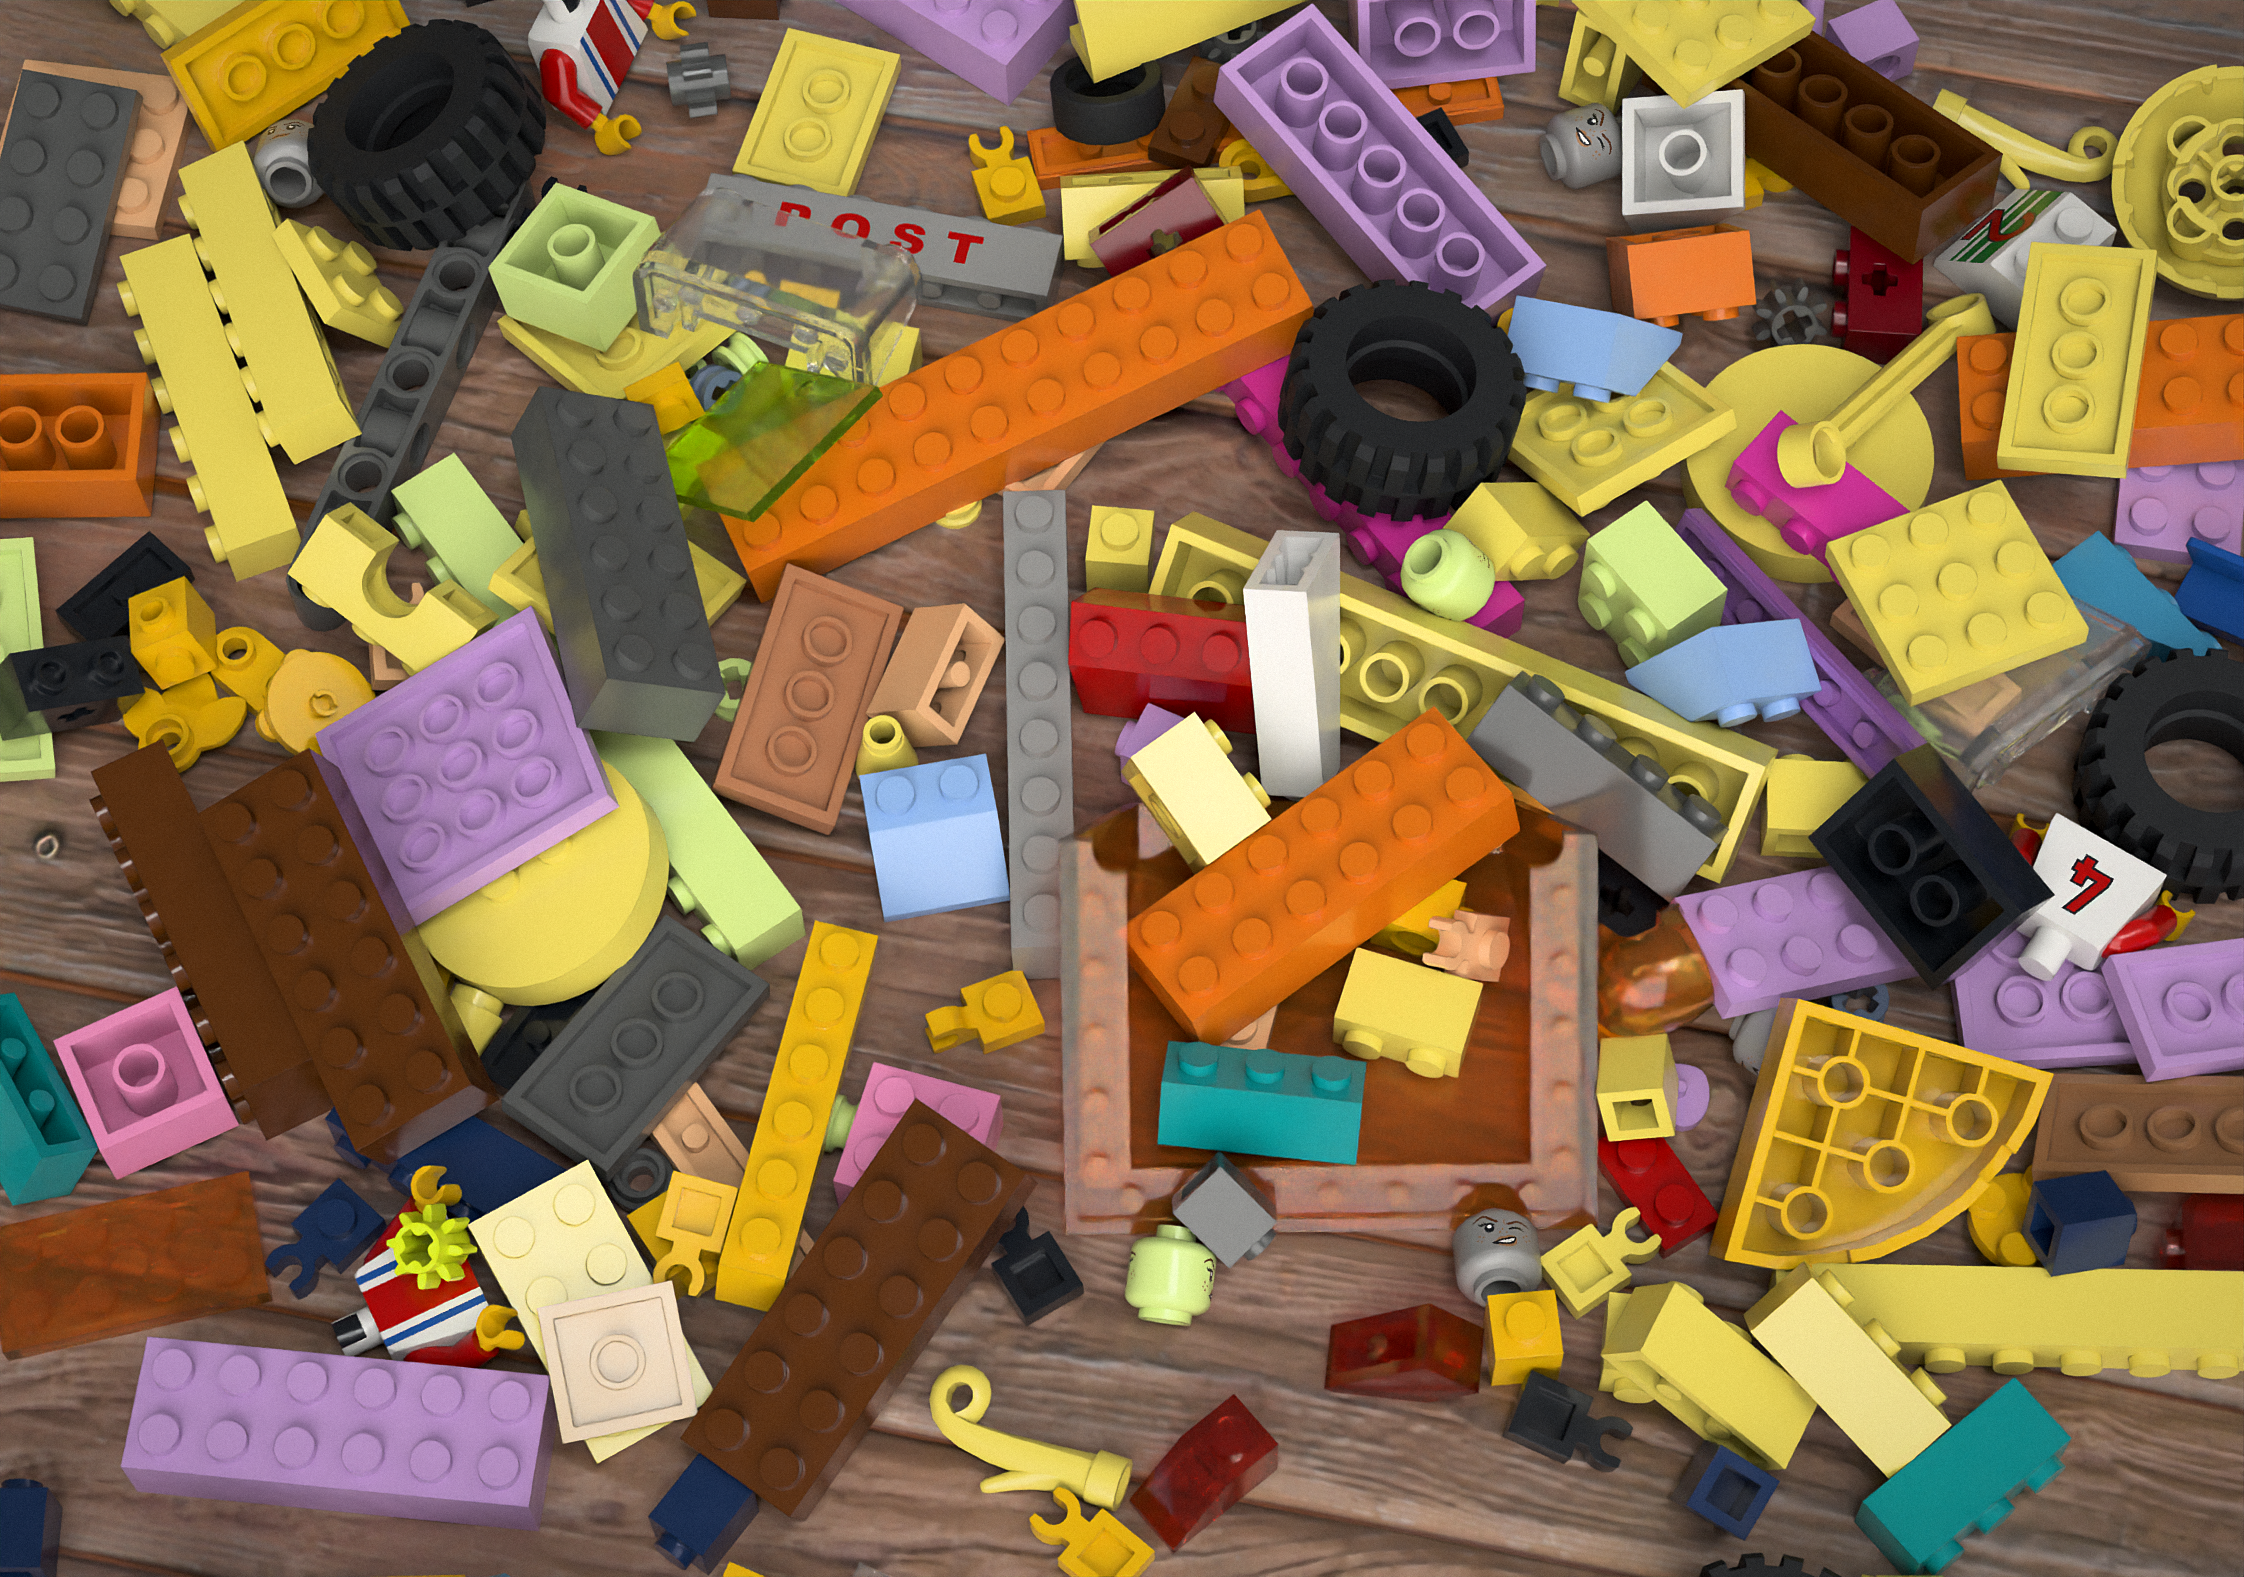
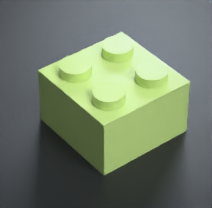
(574, 266)
(1647, 586)

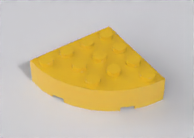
(1865, 1139)

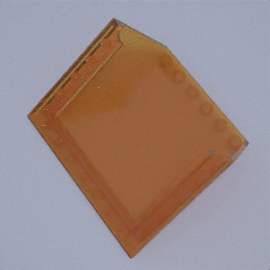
(1430, 1150)

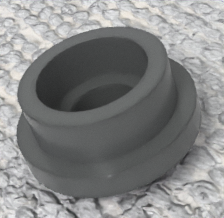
(642, 1162)

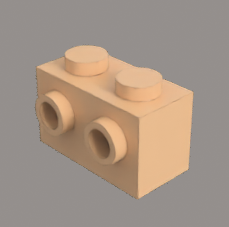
(937, 673)

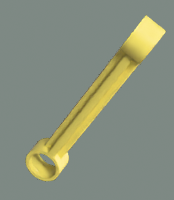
(1816, 451)

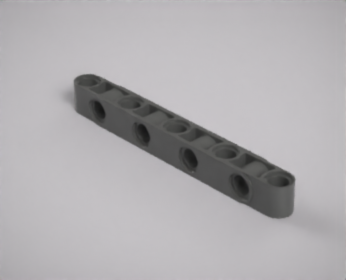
(427, 350)

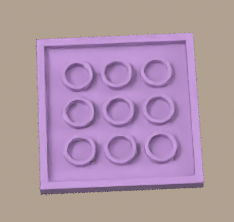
(471, 765)

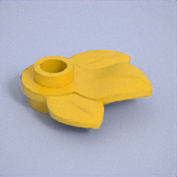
(188, 716)

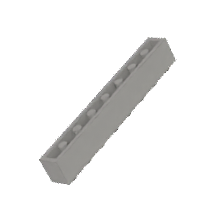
(1037, 721)

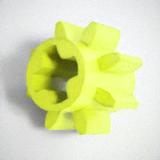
(431, 1246)

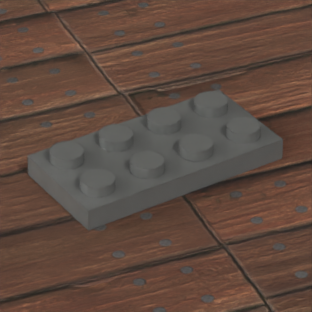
(61, 191)
(636, 1048)

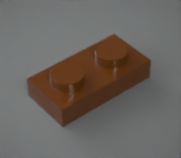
(1192, 122)

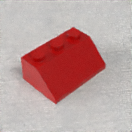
(1161, 653)

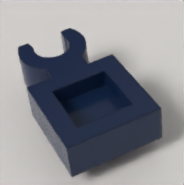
(331, 1231)

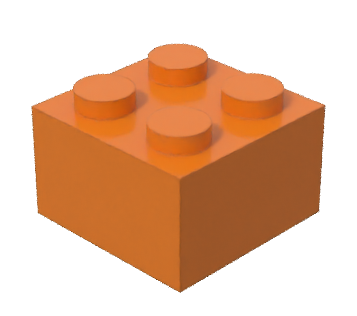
(1682, 272)

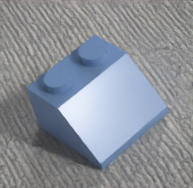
(1587, 348)
(1732, 673)
(935, 837)

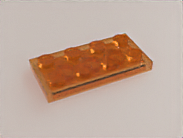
(131, 1265)

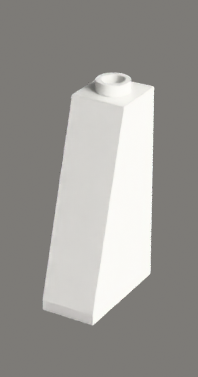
(1296, 660)

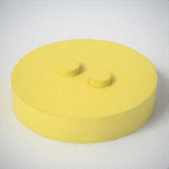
(1806, 386)
(562, 915)

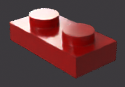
(1657, 1183)

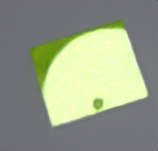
(763, 437)

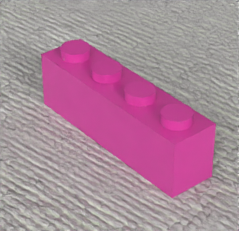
(1806, 515)

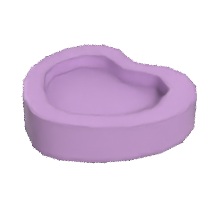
(1692, 1097)

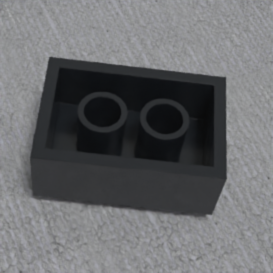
(1930, 865)

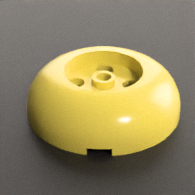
(2180, 141)

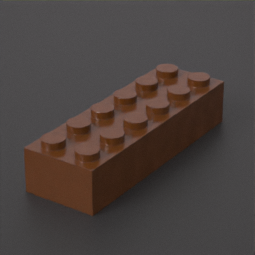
(1864, 147)
(207, 941)
(347, 958)
(859, 1311)

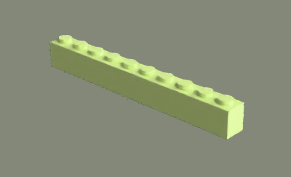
(710, 857)

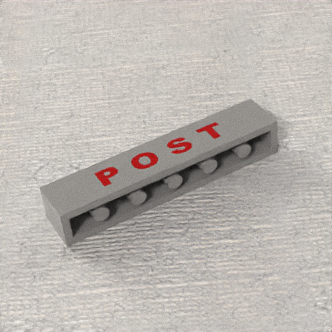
(963, 261)

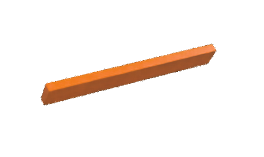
(1057, 156)

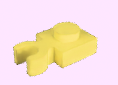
(1592, 1265)

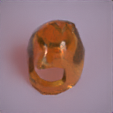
(1652, 978)

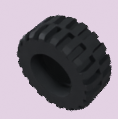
(426, 135)
(1410, 339)
(2124, 803)

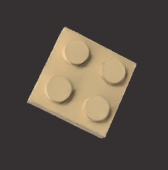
(617, 1361)

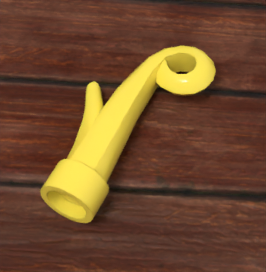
(2030, 153)
(1030, 1463)

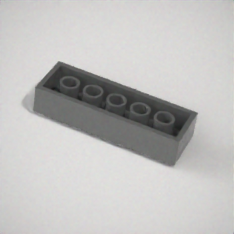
(616, 566)

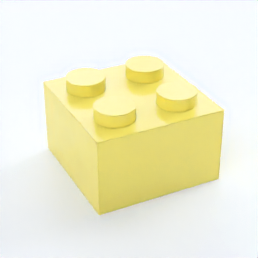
(1197, 791)

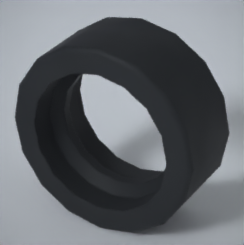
(1108, 110)

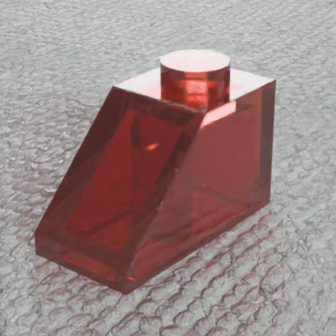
(2206, 1234)
(1406, 1355)
(1206, 1473)

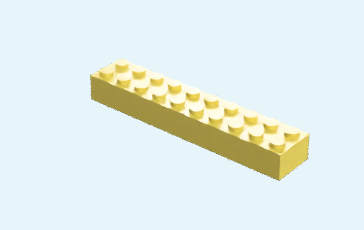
(1408, 660)

